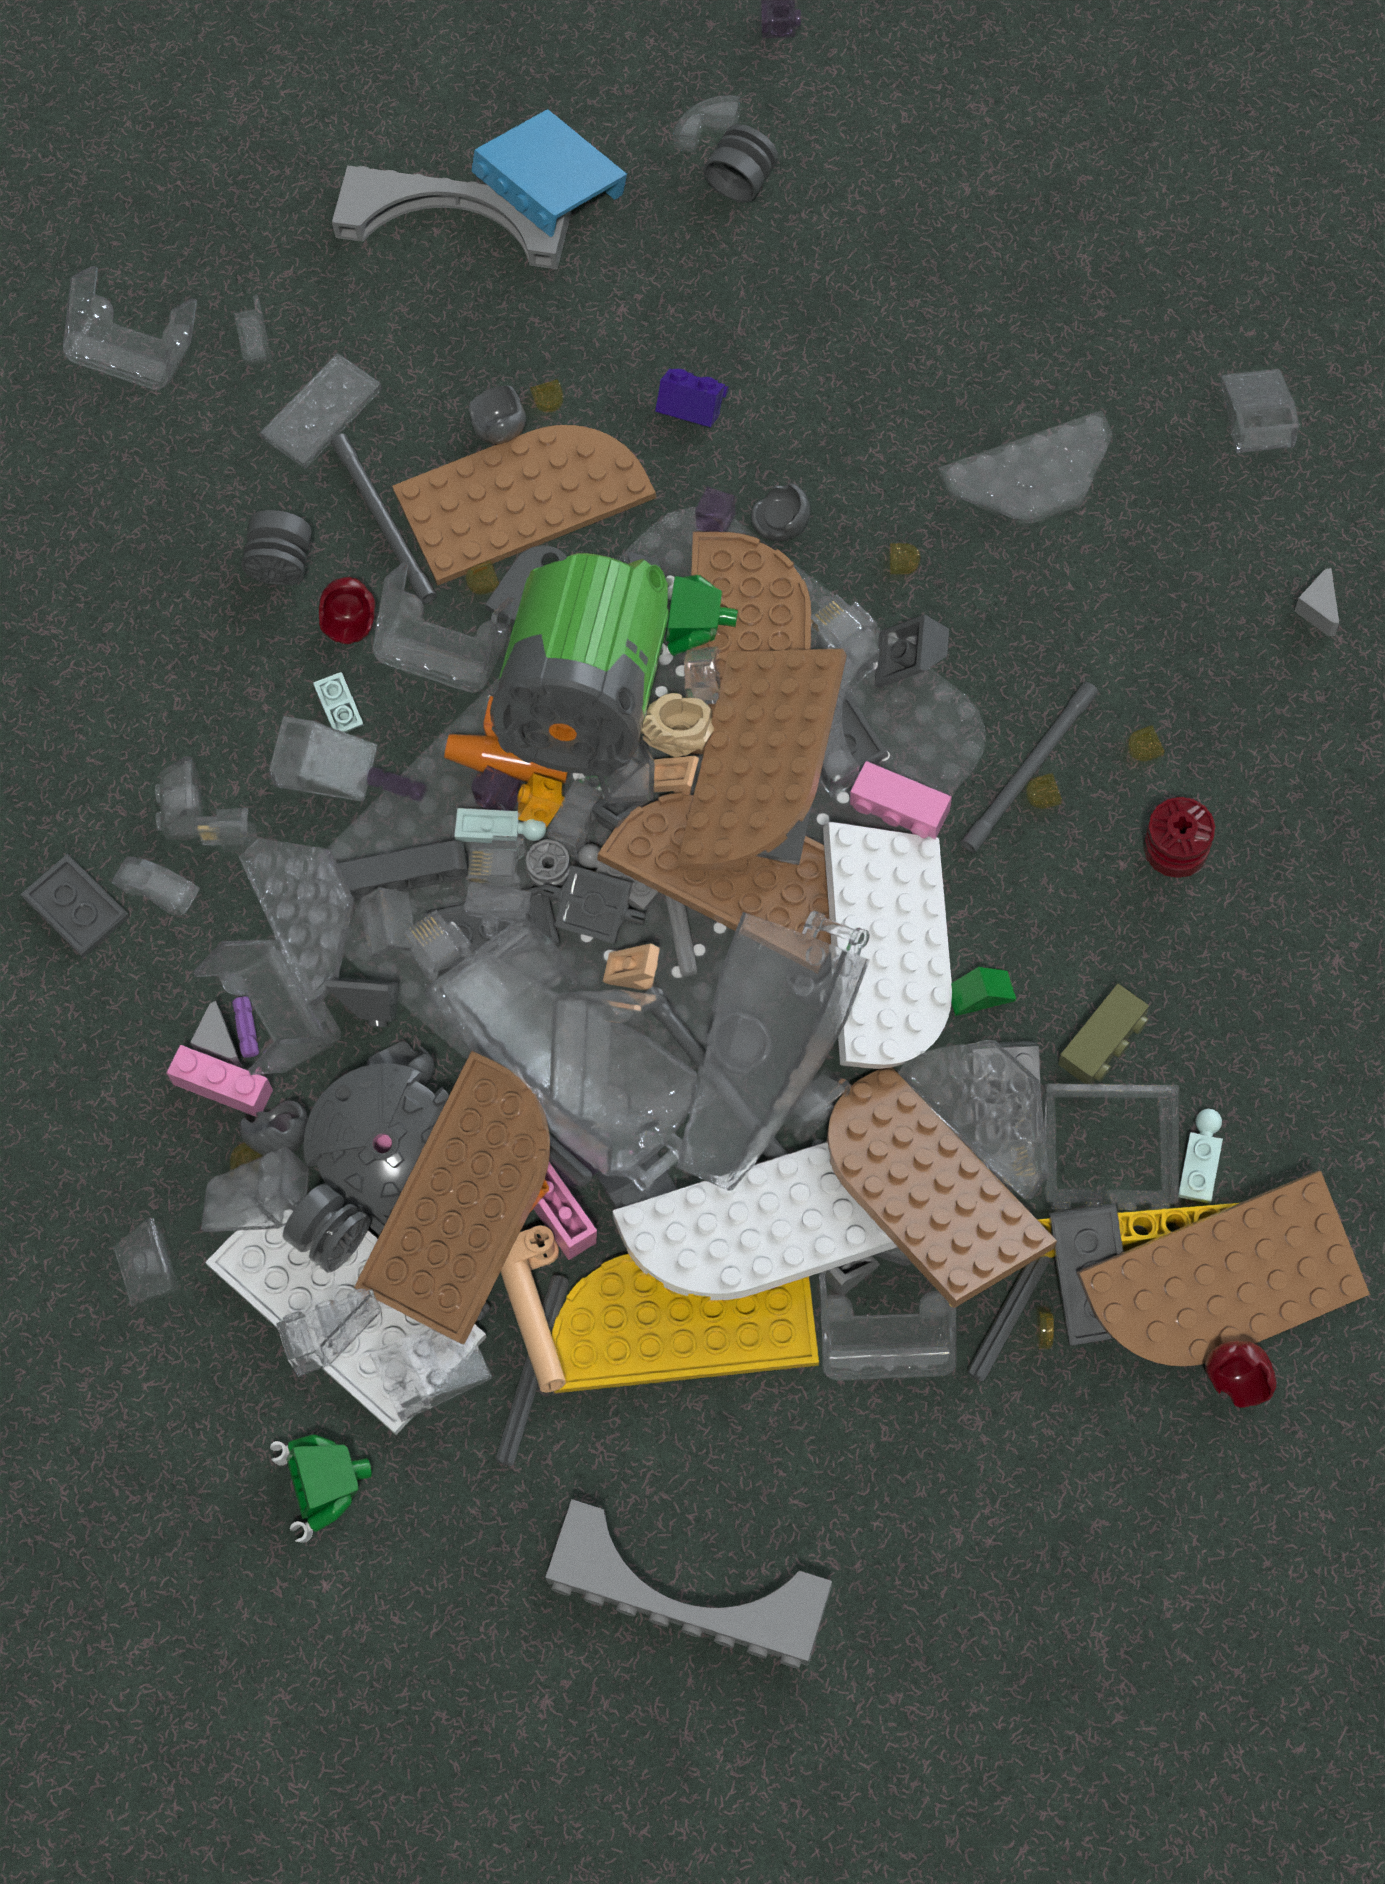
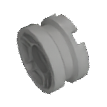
(556, 855)

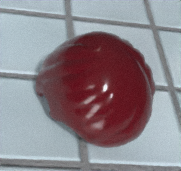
(346, 610)
(1242, 1373)

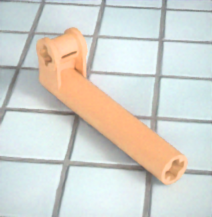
(526, 1303)

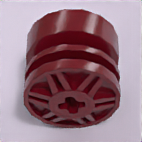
(1175, 852)

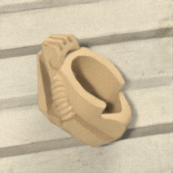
(677, 724)

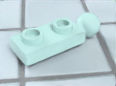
(482, 824)
(1201, 1158)

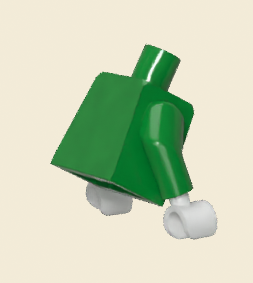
(693, 615)
(321, 1479)

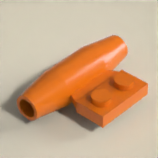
(485, 750)

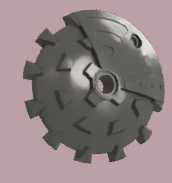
(350, 1120)

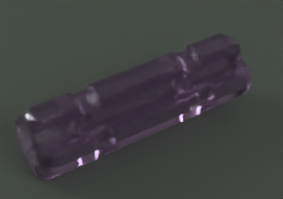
(396, 784)

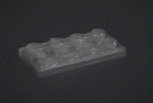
(321, 410)

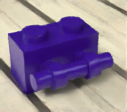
(690, 397)

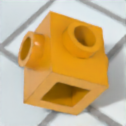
(539, 799)

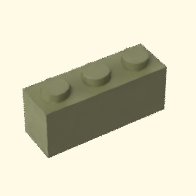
(1104, 1036)

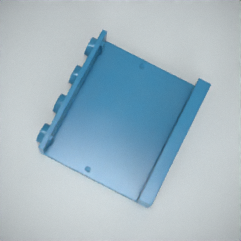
(546, 169)

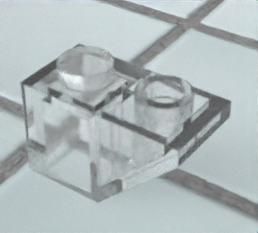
(702, 674)

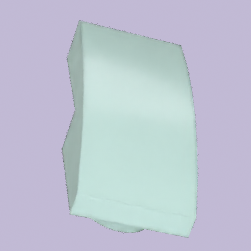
(338, 703)

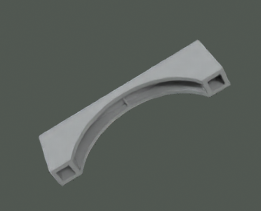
(377, 196)
(775, 1625)

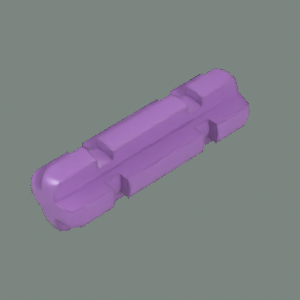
(245, 1027)

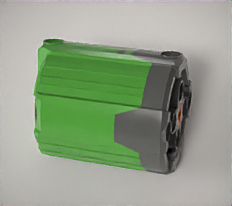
(581, 663)

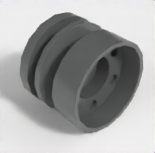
(740, 163)
(276, 547)
(326, 1228)

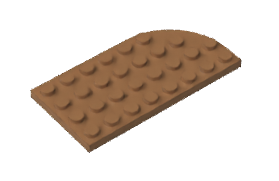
(519, 496)
(763, 588)
(762, 755)
(773, 890)
(929, 1189)
(463, 1202)
(1228, 1276)

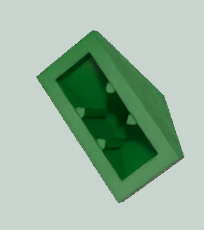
(981, 990)

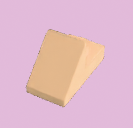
(675, 774)
(632, 967)

